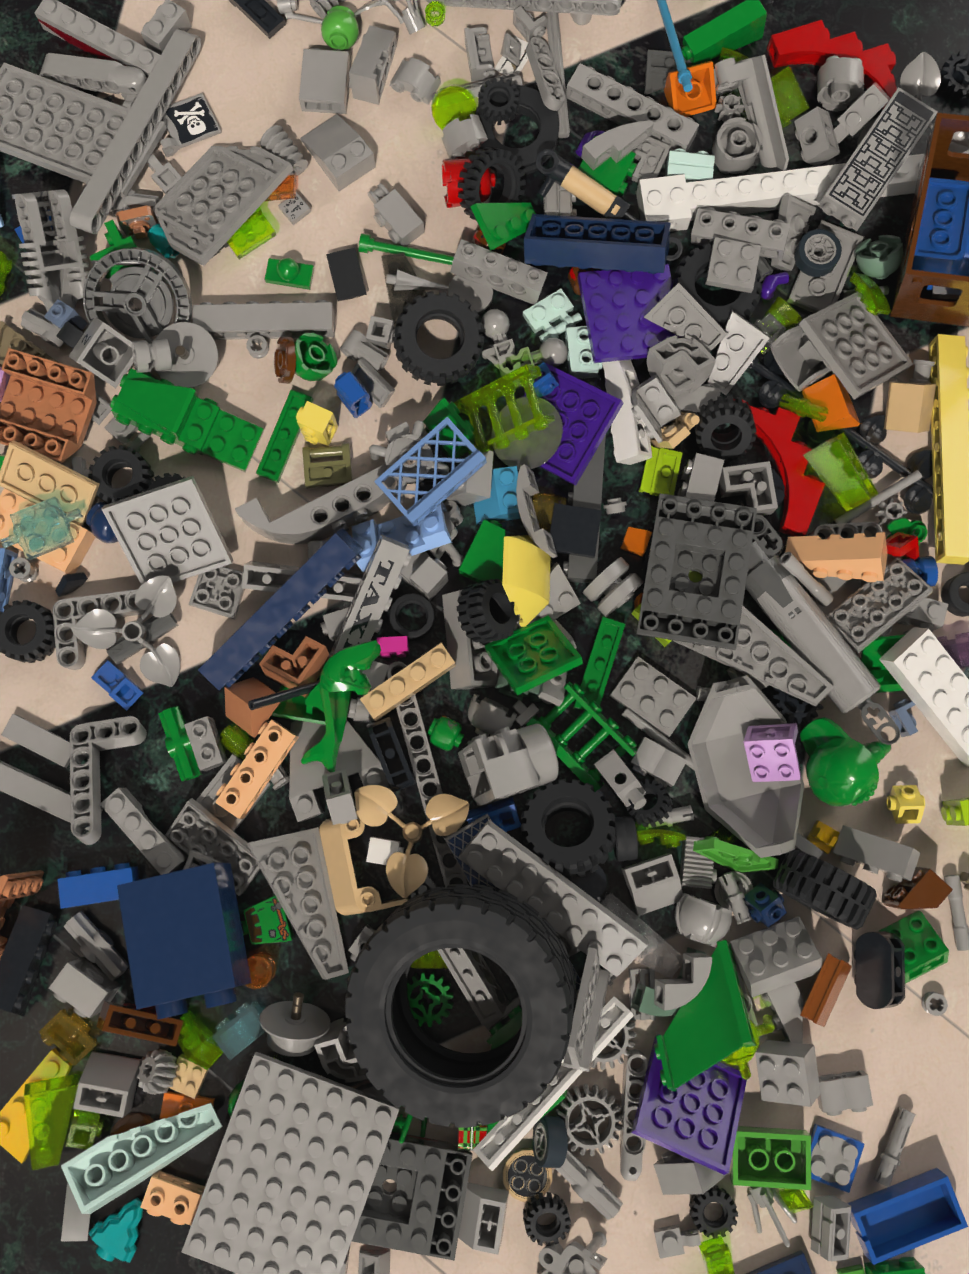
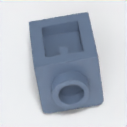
(62, 313)
(903, 719)

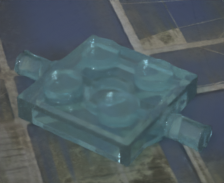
(41, 528)

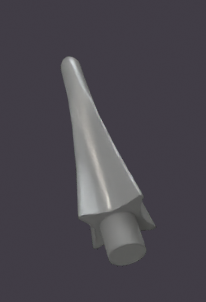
(405, 281)

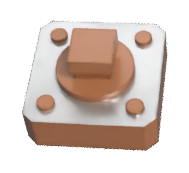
(137, 221)

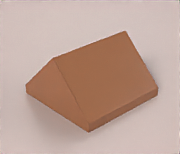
(237, 706)

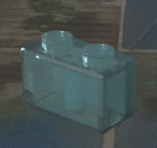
(241, 1031)

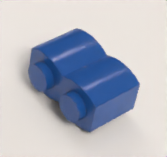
(352, 394)

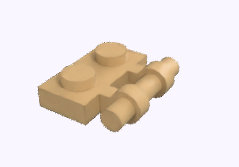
(676, 431)

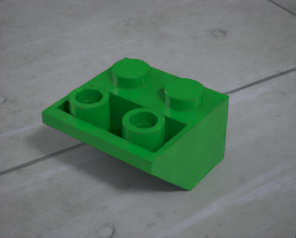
(437, 415)

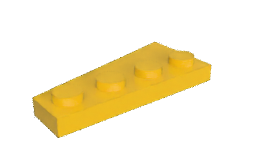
(13, 1115)

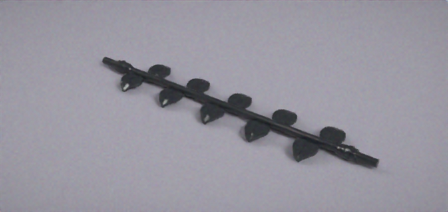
(871, 432)

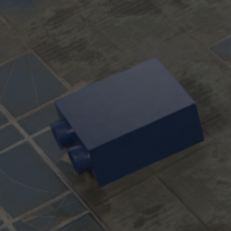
(184, 938)

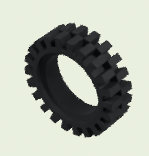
(476, 169)

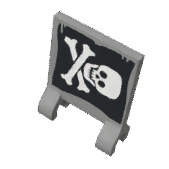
(188, 123)

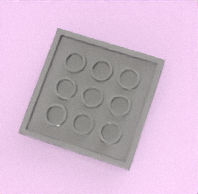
(855, 345)
(168, 532)

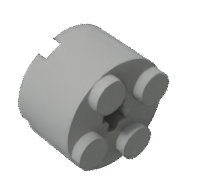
(840, 82)
(736, 146)

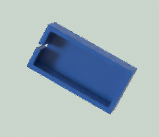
(906, 1215)

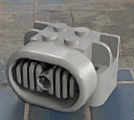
(508, 763)

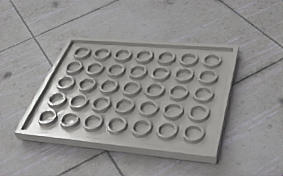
(290, 1173)

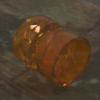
(262, 970)

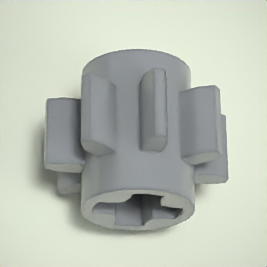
(729, 107)
(893, 507)

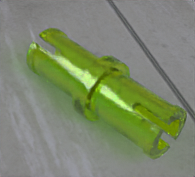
(803, 407)

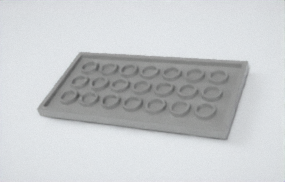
(60, 125)

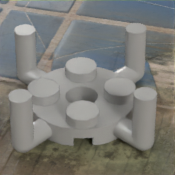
(401, 446)

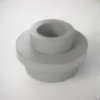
(615, 506)

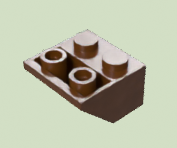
(922, 892)

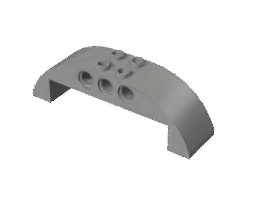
(304, 522)

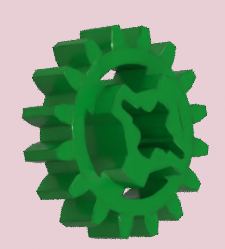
(436, 996)

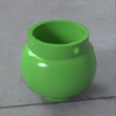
(340, 28)

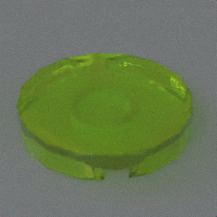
(452, 103)

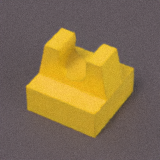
(823, 836)

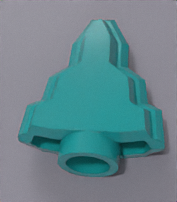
(118, 1233)

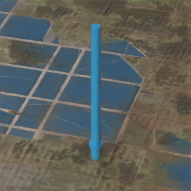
(684, 76)

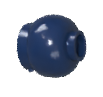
(99, 525)

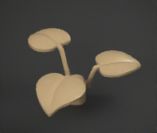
(403, 870)

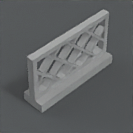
(587, 1014)

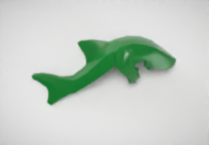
(332, 695)

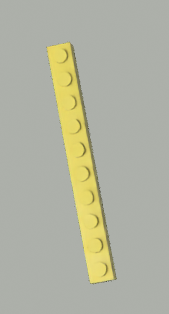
(950, 448)

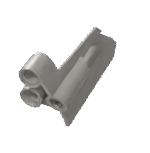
(757, 94)

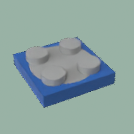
(834, 1157)

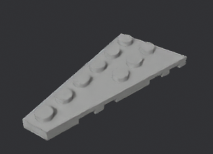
(769, 660)
(300, 880)

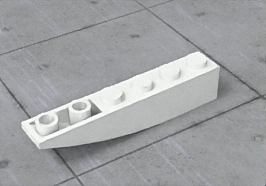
(628, 433)

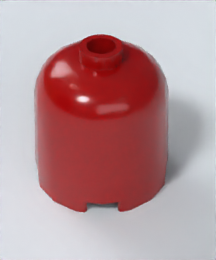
(450, 177)

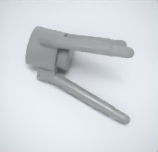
(289, 6)
(764, 1197)

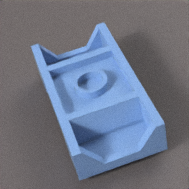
(423, 537)

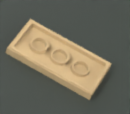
(42, 478)

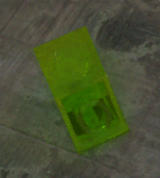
(197, 1042)

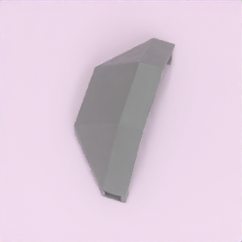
(756, 812)

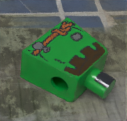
(267, 923)

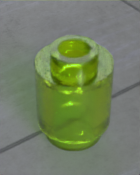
(235, 740)

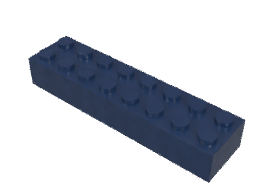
(277, 612)

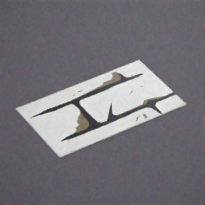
(506, 67)

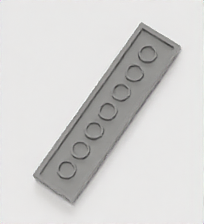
(555, 897)

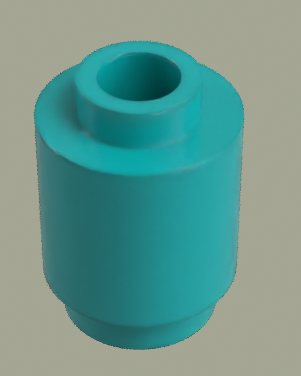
(160, 242)

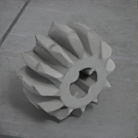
(157, 1071)

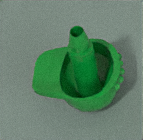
(838, 766)

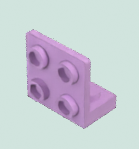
(772, 752)

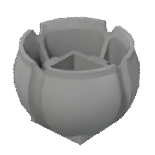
(702, 920)

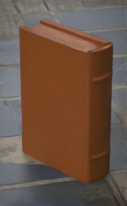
(826, 990)

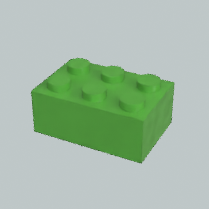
(771, 1158)

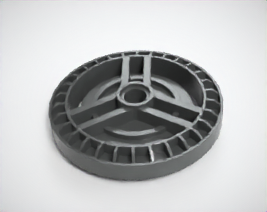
(138, 283)

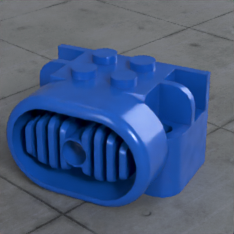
(944, 229)

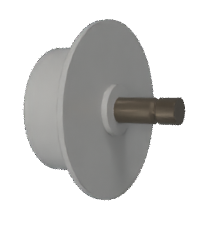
(192, 354)
(294, 1026)

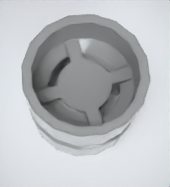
(152, 355)

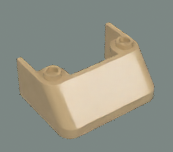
(346, 895)

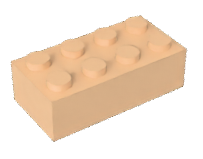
(64, 559)

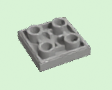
(219, 591)

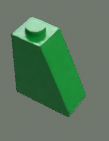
(485, 554)

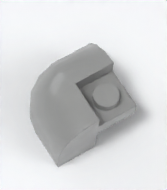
(680, 364)
(337, 1053)

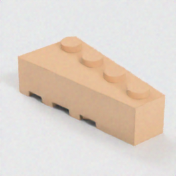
(842, 557)

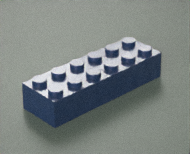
(597, 243)

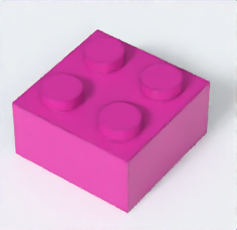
(394, 646)

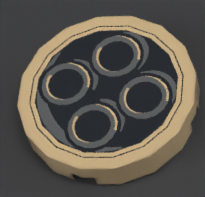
(524, 1177)

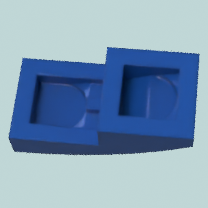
(117, 684)

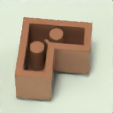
(295, 669)

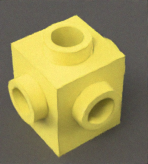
(906, 804)

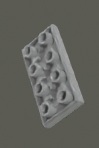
(879, 605)
(204, 833)

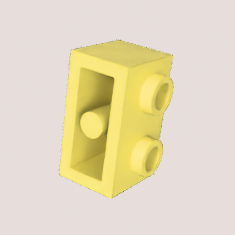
(316, 424)

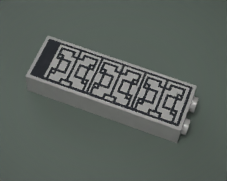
(877, 159)

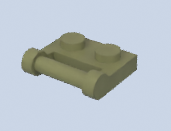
(329, 472)

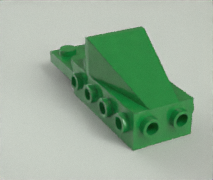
(184, 419)

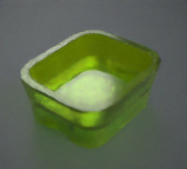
(784, 313)

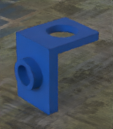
(546, 384)

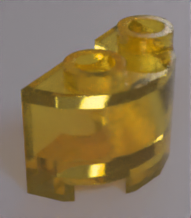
(544, 506)
(69, 1035)

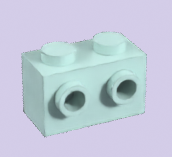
(579, 353)

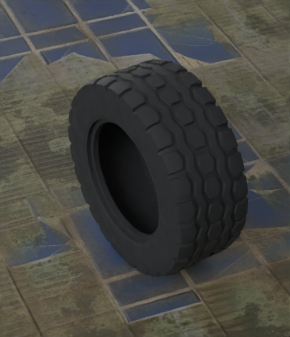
(413, 1067)

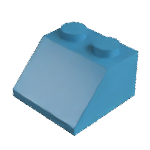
(503, 498)

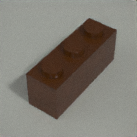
(139, 1023)

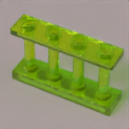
(488, 396)

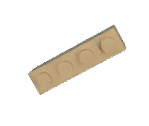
(408, 682)

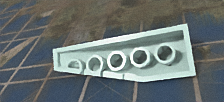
(135, 1155)

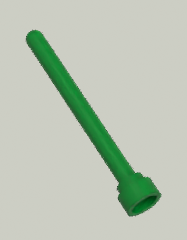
(368, 244)

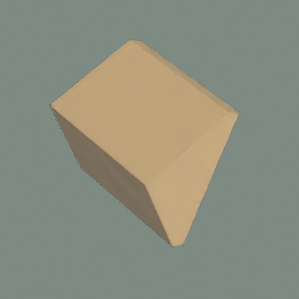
(909, 406)

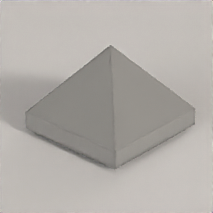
(511, 49)

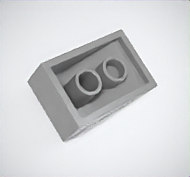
(339, 151)

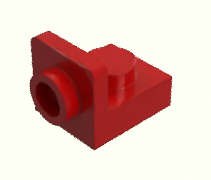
(903, 545)

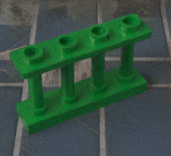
(575, 760)

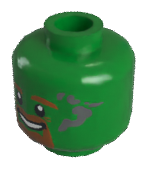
(445, 733)

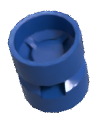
(925, 568)

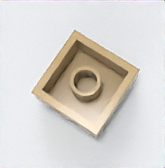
(189, 1077)

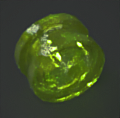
(435, 7)

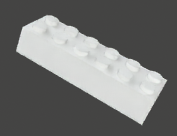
(934, 685)

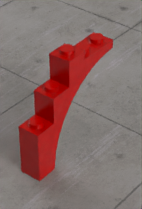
(813, 46)
(801, 491)

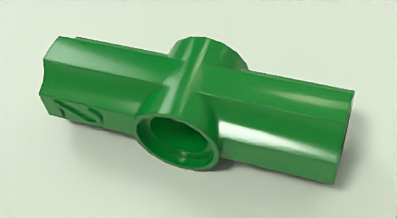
(179, 744)

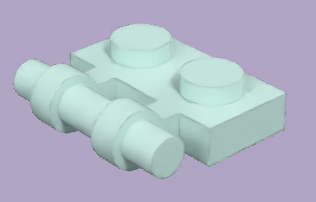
(548, 311)

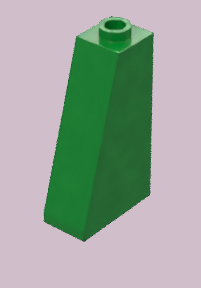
(729, 30)

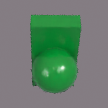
(289, 273)

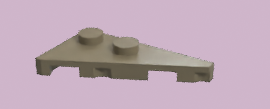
(14, 340)

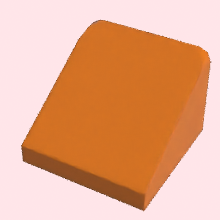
(636, 541)

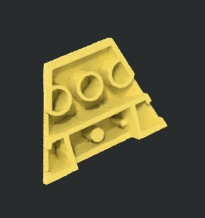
(526, 577)

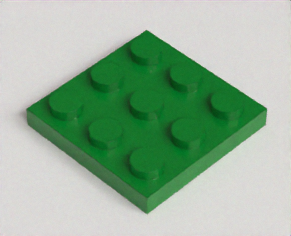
(533, 655)

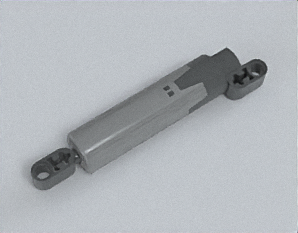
(810, 631)

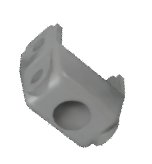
(799, 359)

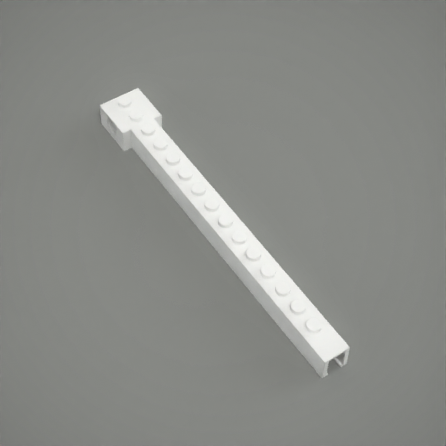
(677, 201)

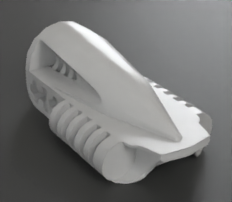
(54, 253)

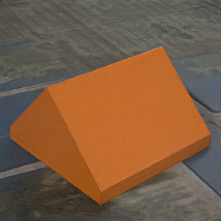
(700, 98)
(833, 395)

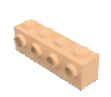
(256, 769)
(172, 1198)

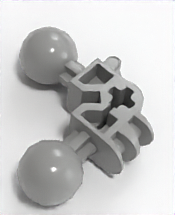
(496, 324)

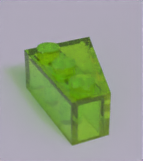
(842, 472)
(47, 1116)

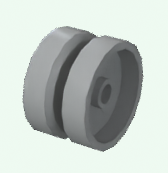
(615, 589)

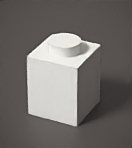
(382, 849)

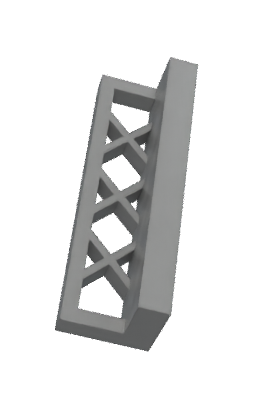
(476, 983)

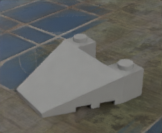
(306, 778)

